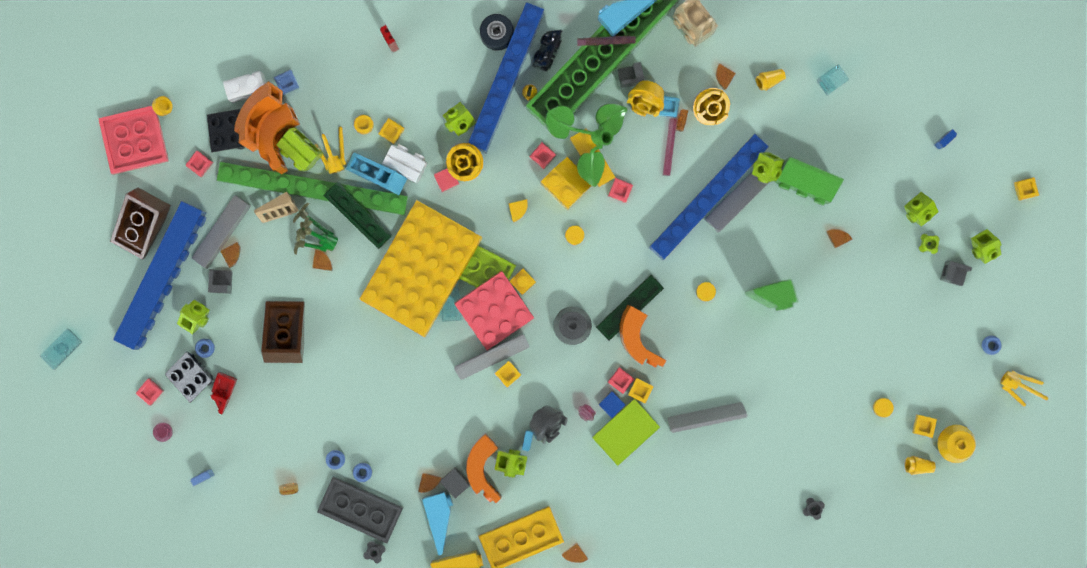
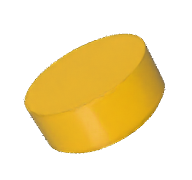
(162, 106)
(363, 124)
(574, 235)
(706, 291)
(883, 407)

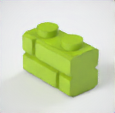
(299, 149)

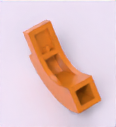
(253, 113)
(272, 131)
(630, 336)
(475, 468)

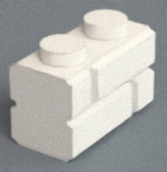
(243, 86)
(405, 163)

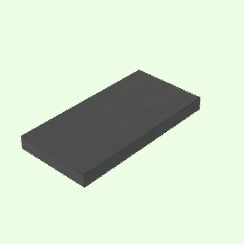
(360, 509)

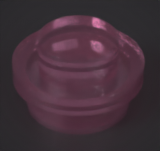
(586, 412)
(162, 432)

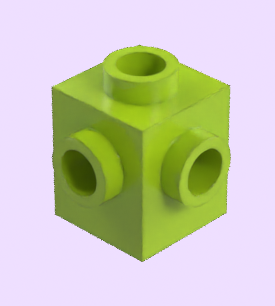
(458, 119)
(767, 167)
(920, 209)
(986, 246)
(193, 316)
(511, 463)

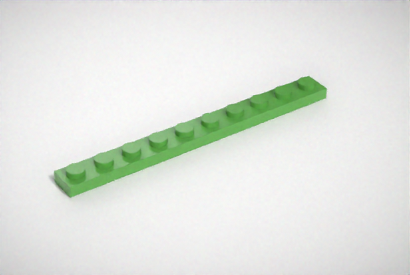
(308, 187)

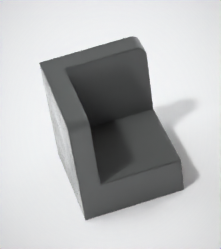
(630, 75)
(954, 273)
(220, 281)
(455, 482)

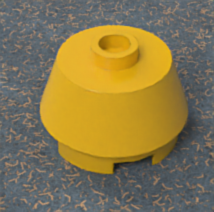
(646, 98)
(711, 106)
(464, 162)
(956, 443)

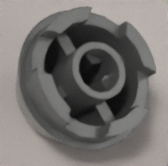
(572, 325)
(547, 423)

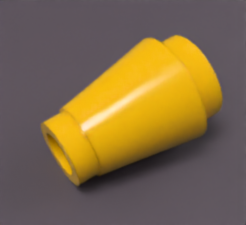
(768, 79)
(916, 465)

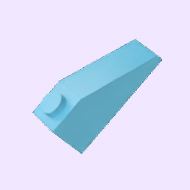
(621, 13)
(376, 173)
(438, 514)

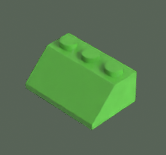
(809, 181)
(776, 295)

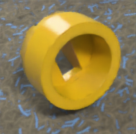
(525, 91)

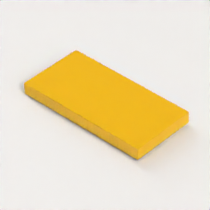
(521, 538)

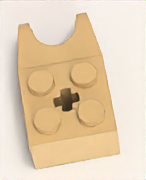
(694, 21)

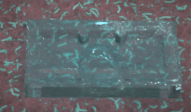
(449, 310)
(60, 349)

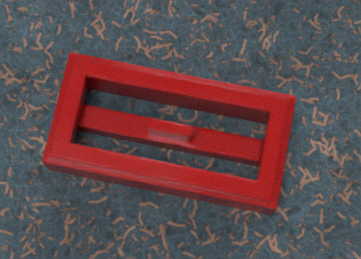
(389, 39)

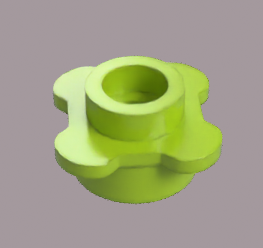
(934, 240)

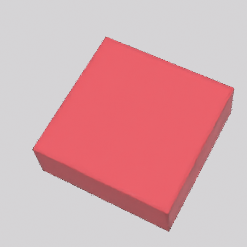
(542, 155)
(199, 163)
(445, 180)
(620, 190)
(621, 380)
(149, 392)

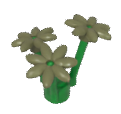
(326, 240)

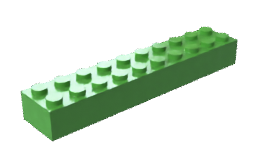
(594, 64)

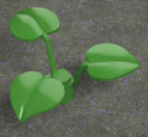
(610, 119)

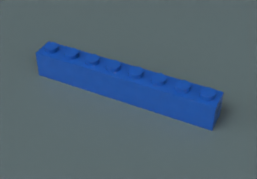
(506, 77)
(708, 197)
(159, 276)

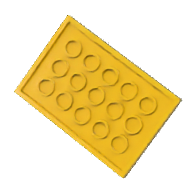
(421, 268)

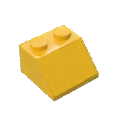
(565, 183)

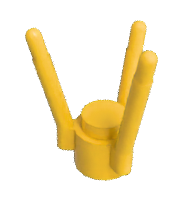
(334, 163)
(1011, 380)

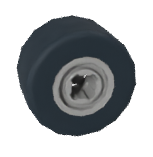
(501, 36)

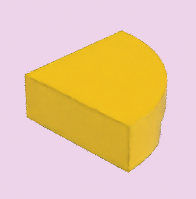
(518, 209)

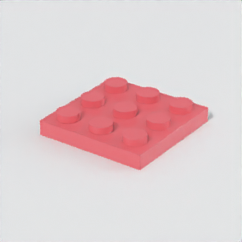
(133, 140)
(494, 310)

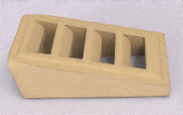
(277, 208)

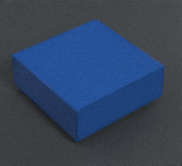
(946, 139)
(611, 404)

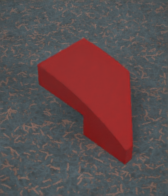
(222, 390)

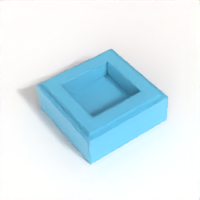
(670, 107)
(527, 440)

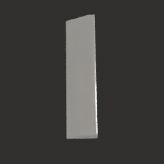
(735, 202)
(221, 232)
(491, 357)
(707, 417)

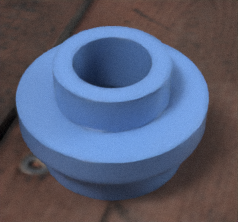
(997, 345)
(198, 348)
(329, 461)
(356, 474)

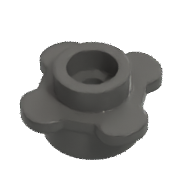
(818, 508)
(380, 549)

